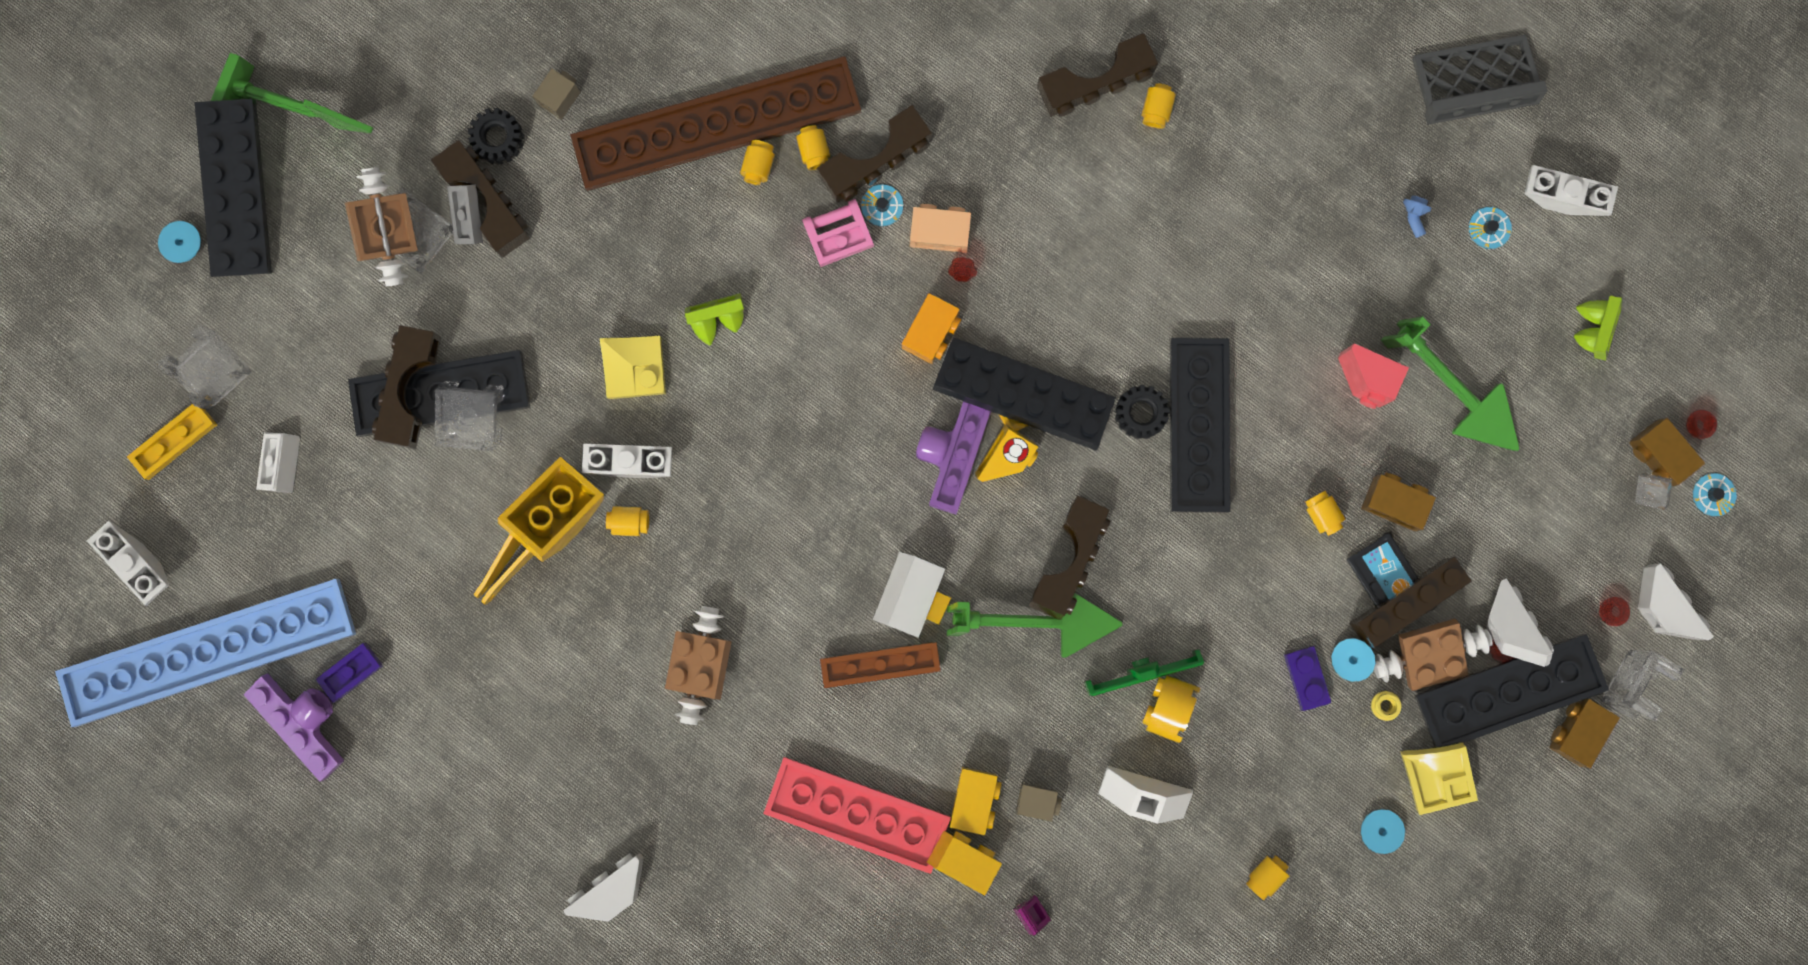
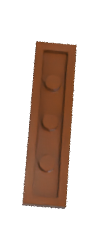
(880, 665)

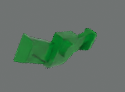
(1144, 671)

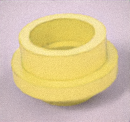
(1392, 712)

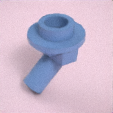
(1416, 207)

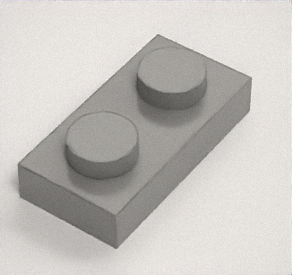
(465, 214)

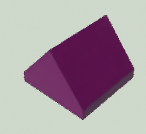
(1032, 915)

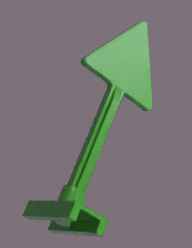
(235, 85)
(1489, 418)
(1078, 630)

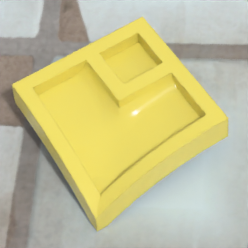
(633, 366)
(1439, 777)

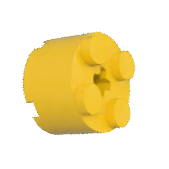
(1171, 709)

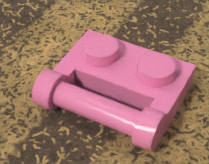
(840, 241)

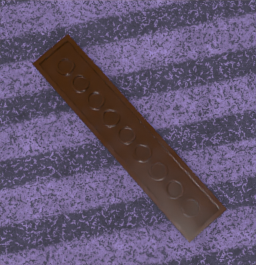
(715, 123)

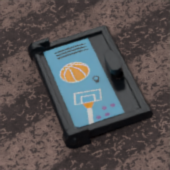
(1385, 566)

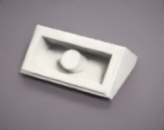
(278, 462)

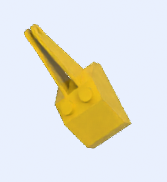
(542, 521)

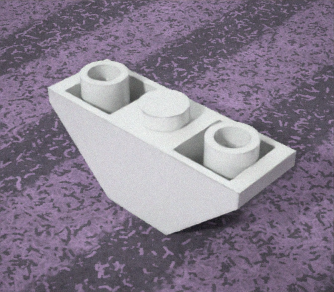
(1569, 193)
(627, 461)
(130, 561)
(1668, 607)
(1516, 629)
(1144, 796)
(610, 893)

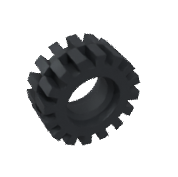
(490, 120)
(1147, 395)

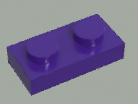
(349, 672)
(1307, 678)

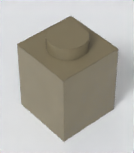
(557, 93)
(1038, 802)

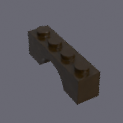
(1065, 90)
(846, 175)
(500, 227)
(412, 352)
(1083, 525)
(1411, 603)

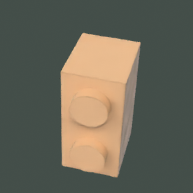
(940, 228)

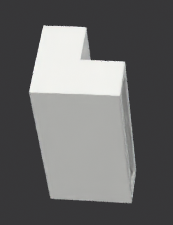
(909, 594)

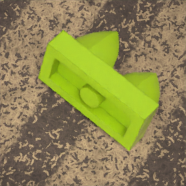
(1604, 314)
(703, 315)

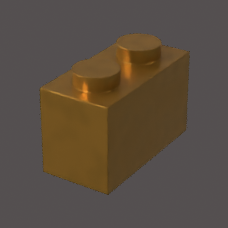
(1666, 452)
(1398, 501)
(1583, 732)

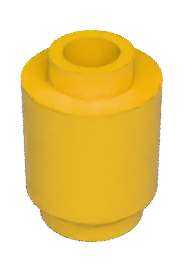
(1158, 105)
(813, 147)
(757, 162)
(1325, 513)
(627, 521)
(1268, 876)

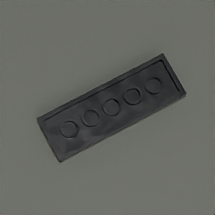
(233, 187)
(473, 373)
(1024, 393)
(1200, 425)
(1511, 693)

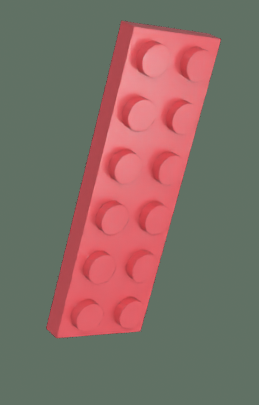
(855, 814)

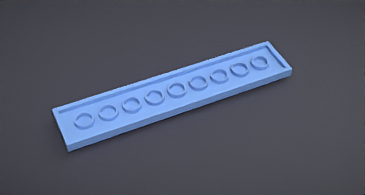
(205, 652)

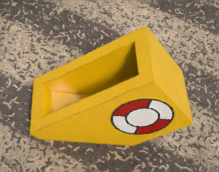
(1007, 455)

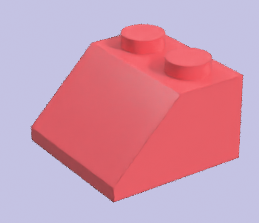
(1371, 375)

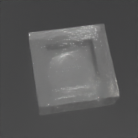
(1653, 491)

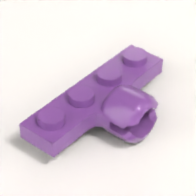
(953, 455)
(298, 723)

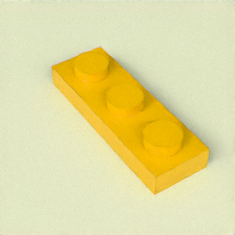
(171, 441)

